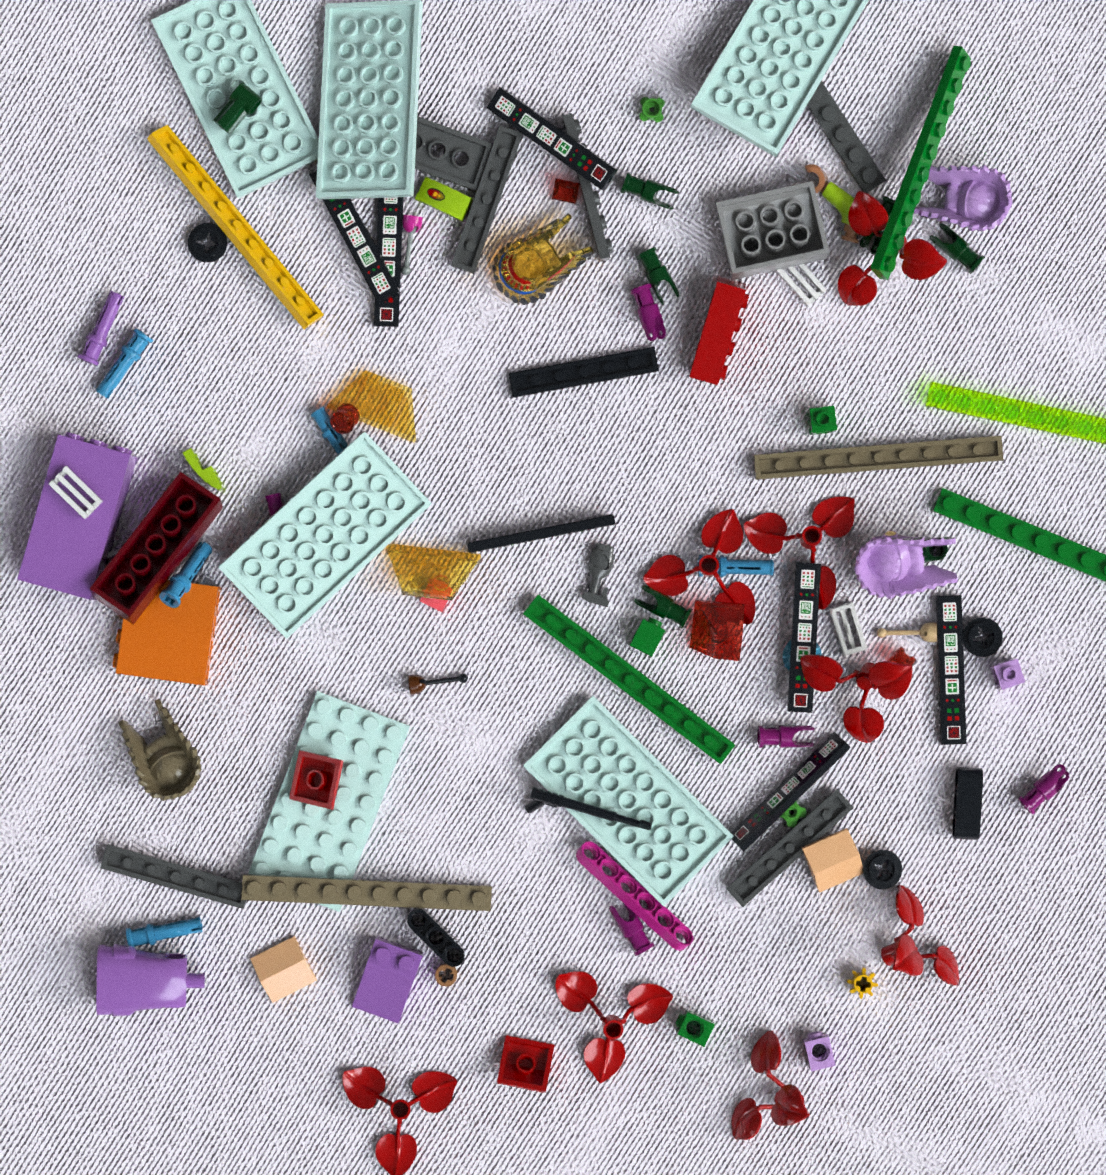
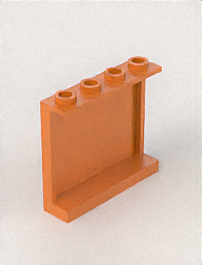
(170, 640)

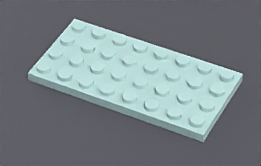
(213, 52)
(775, 67)
(369, 99)
(325, 535)
(608, 768)
(324, 841)

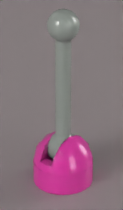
(412, 225)

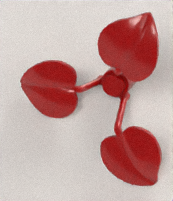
(919, 256)
(832, 515)
(723, 534)
(889, 678)
(904, 953)
(607, 1055)
(433, 1092)
(789, 1101)

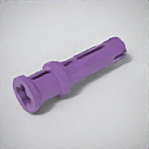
(97, 339)

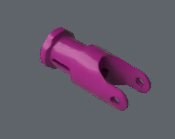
(648, 312)
(781, 736)
(1044, 788)
(632, 930)

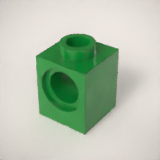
(822, 420)
(647, 636)
(702, 1035)

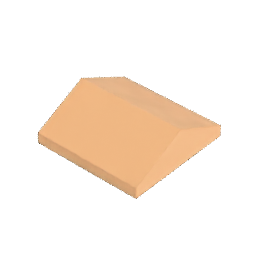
(833, 860)
(283, 969)

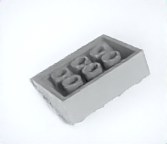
(772, 230)

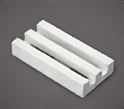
(815, 295)
(60, 478)
(854, 649)

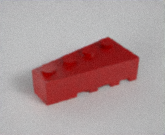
(718, 331)

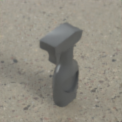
(599, 566)

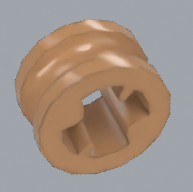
(448, 982)

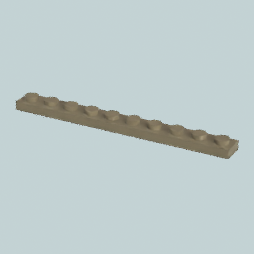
(878, 457)
(366, 892)

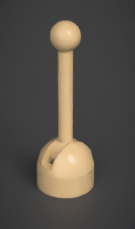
(927, 632)

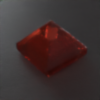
(565, 190)

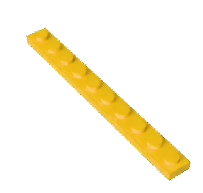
(235, 226)

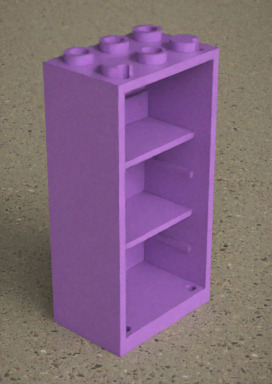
(63, 546)

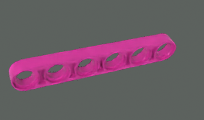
(631, 899)

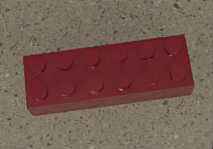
(156, 548)

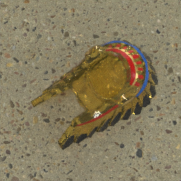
(532, 265)

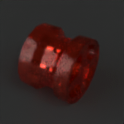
(340, 422)
(901, 657)

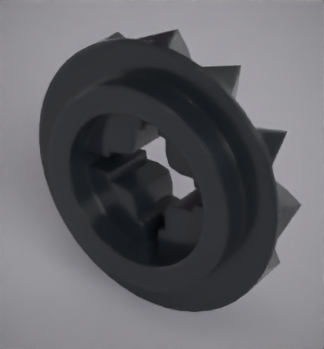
(200, 234)
(992, 643)
(893, 866)

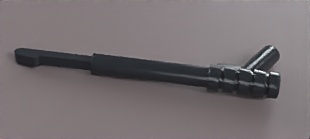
(543, 798)

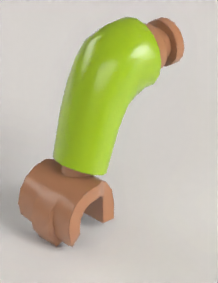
(837, 197)

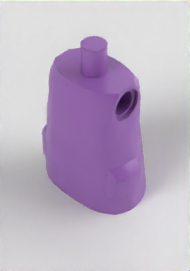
(141, 980)

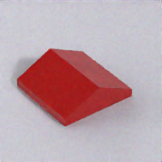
(316, 779)
(525, 1064)

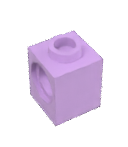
(1007, 674)
(826, 1059)

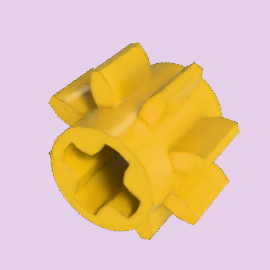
(857, 977)

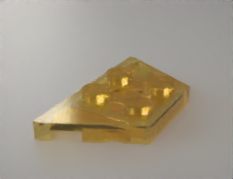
(380, 404)
(430, 571)

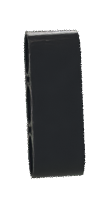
(967, 803)
(433, 924)

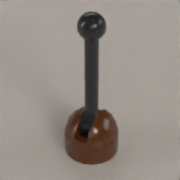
(418, 684)

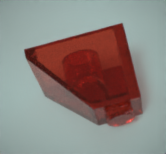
(717, 629)

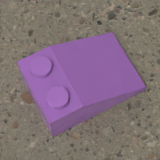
(387, 979)

